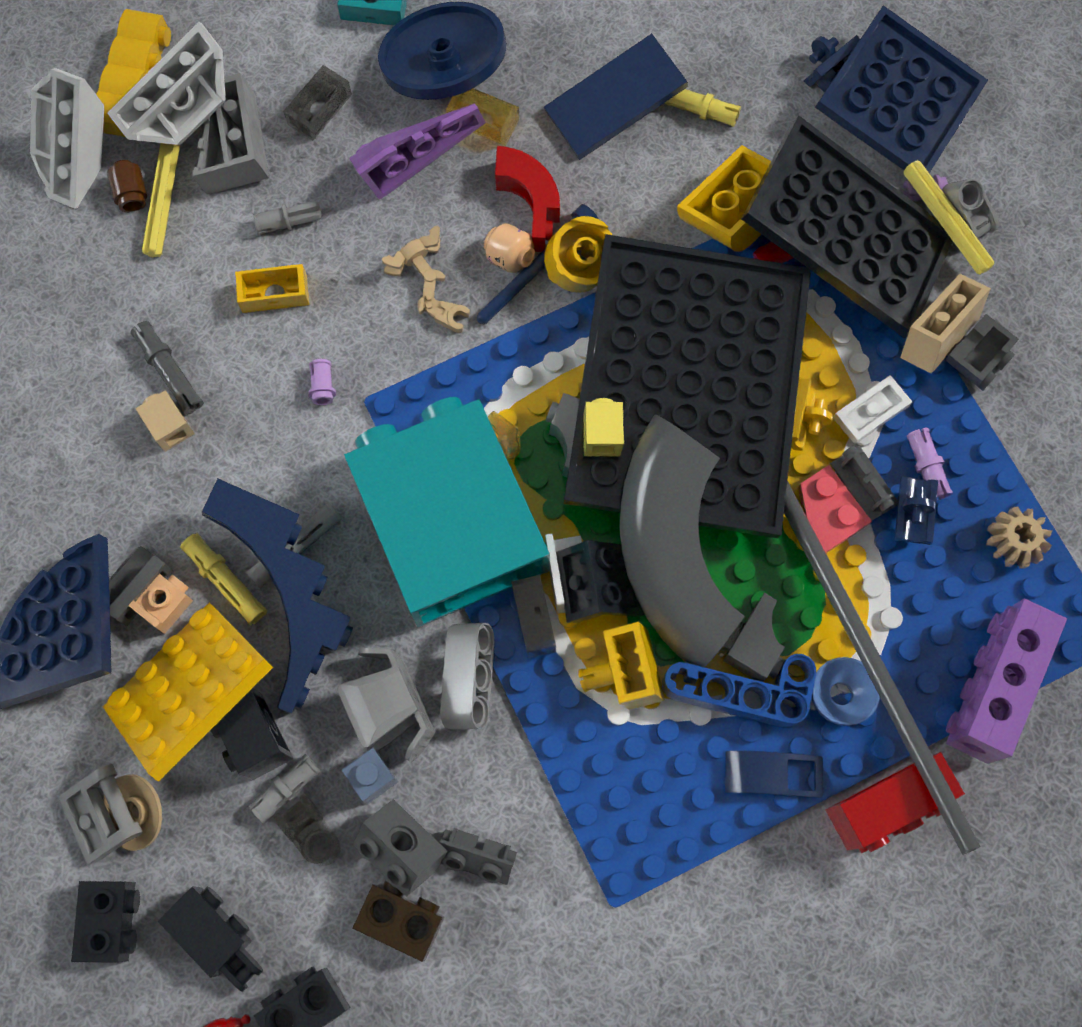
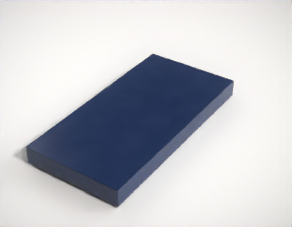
(616, 96)

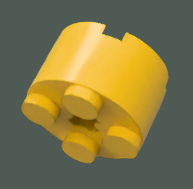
(561, 256)

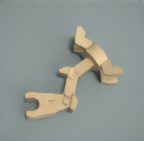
(413, 254)

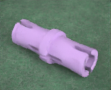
(928, 461)

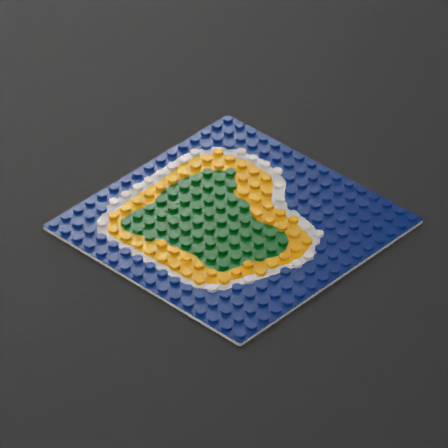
(652, 778)

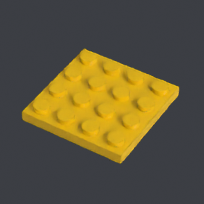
(185, 690)

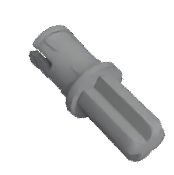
(286, 217)

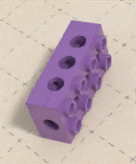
(1005, 681)

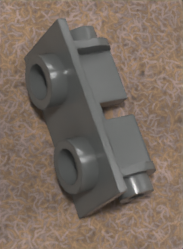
(864, 482)
(490, 863)

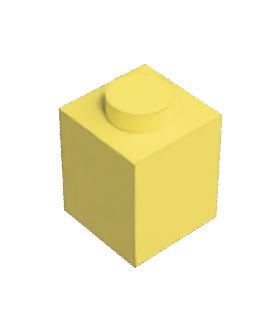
(603, 428)

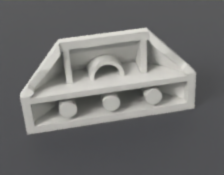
(175, 92)
(66, 135)

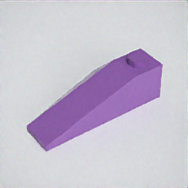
(402, 154)

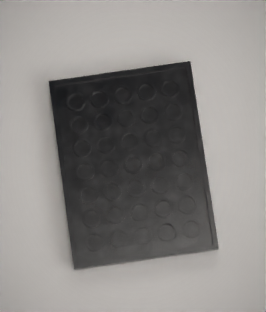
(710, 351)

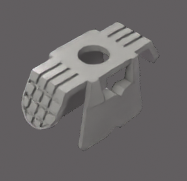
(386, 705)

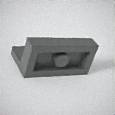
(132, 581)

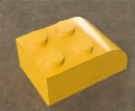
(723, 198)

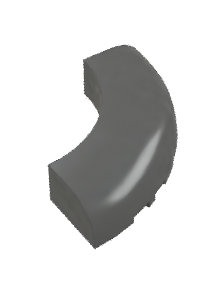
(664, 546)

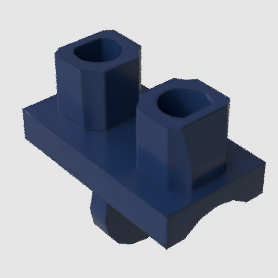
(825, 52)
(916, 510)

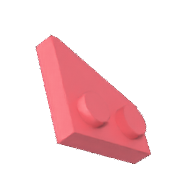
(831, 509)

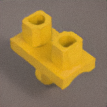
(807, 414)

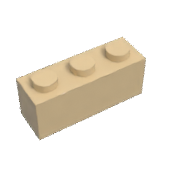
(945, 323)

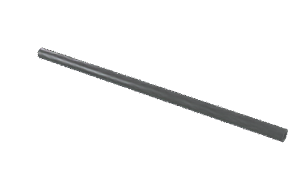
(880, 677)

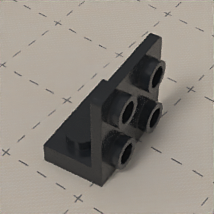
(595, 582)

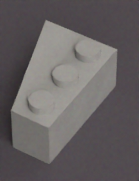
(232, 141)

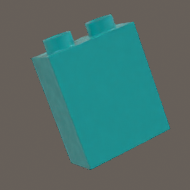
(447, 509)

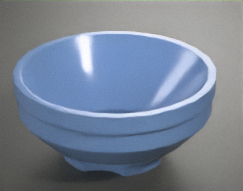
(854, 676)

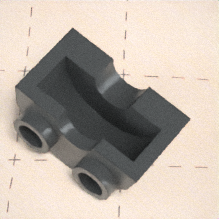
(982, 351)

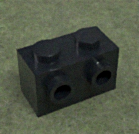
(105, 921)

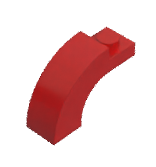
(530, 180)

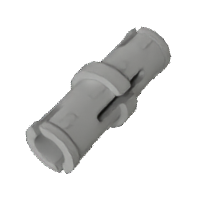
(284, 789)

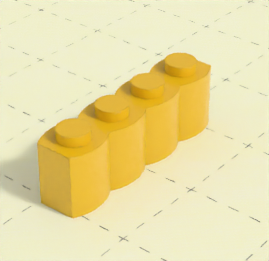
(131, 56)

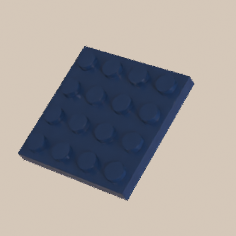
(901, 92)

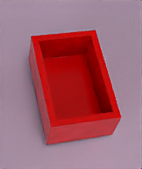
(888, 807)

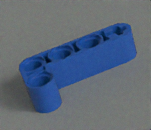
(735, 687)

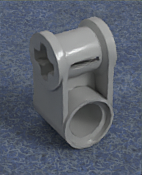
(975, 205)

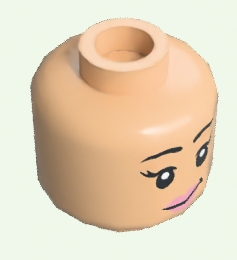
(509, 248)

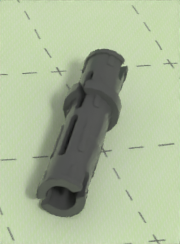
(159, 356)

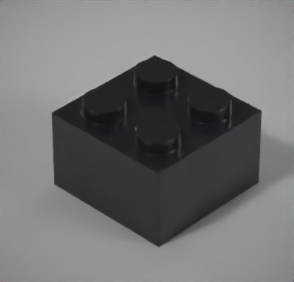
(251, 738)

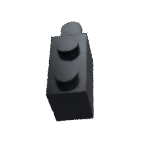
(211, 935)

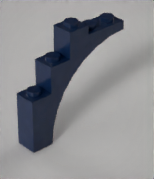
(311, 625)

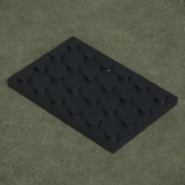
(849, 226)

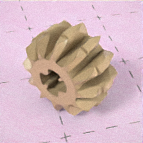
(1009, 543)

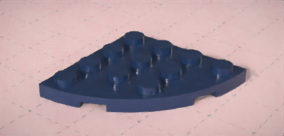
(58, 627)

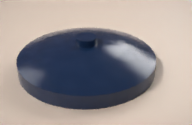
(442, 50)

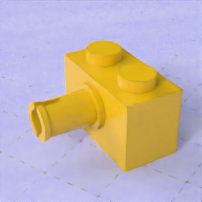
(629, 667)

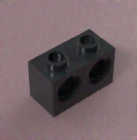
(298, 1002)

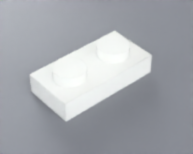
(872, 409)

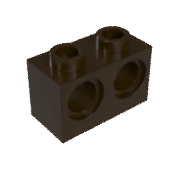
(395, 931)

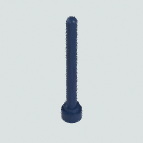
(523, 277)

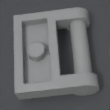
(90, 816)

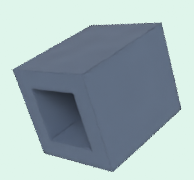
(370, 776)

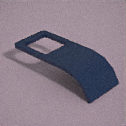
(767, 773)

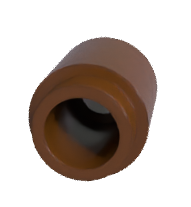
(127, 186)

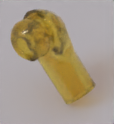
(507, 435)

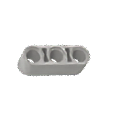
(467, 676)

